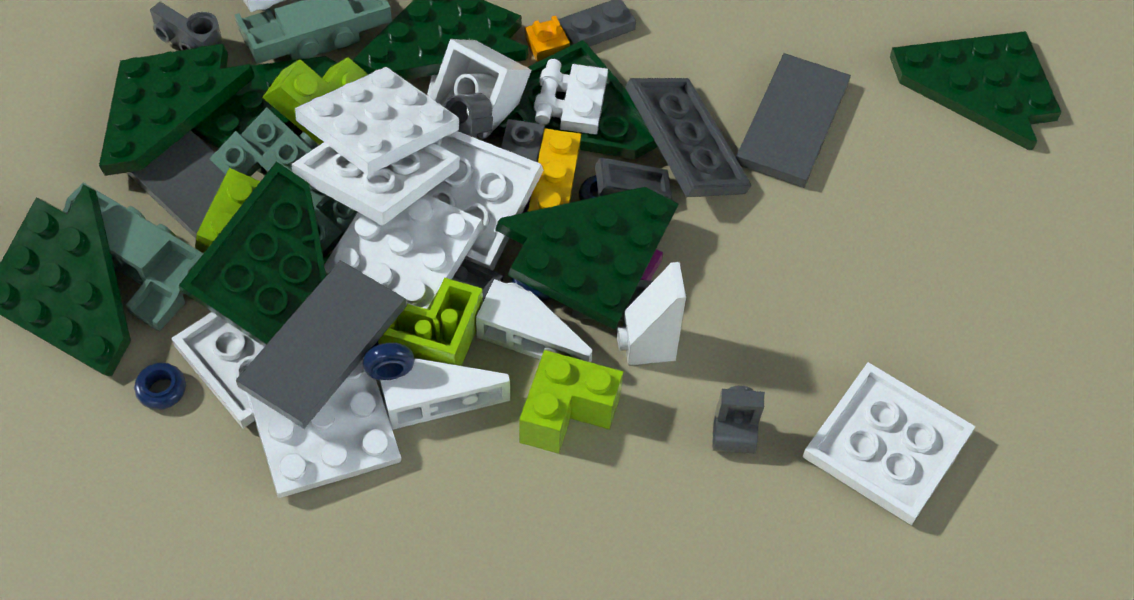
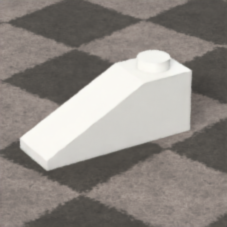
(654, 320)
(525, 324)
(439, 391)

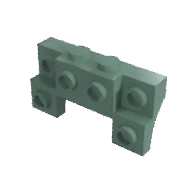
(310, 27)
(271, 141)
(147, 256)

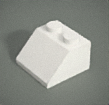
(479, 69)

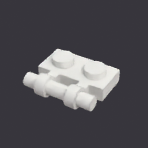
(583, 98)

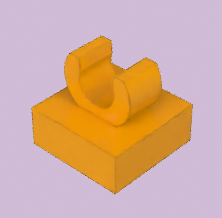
(546, 38)

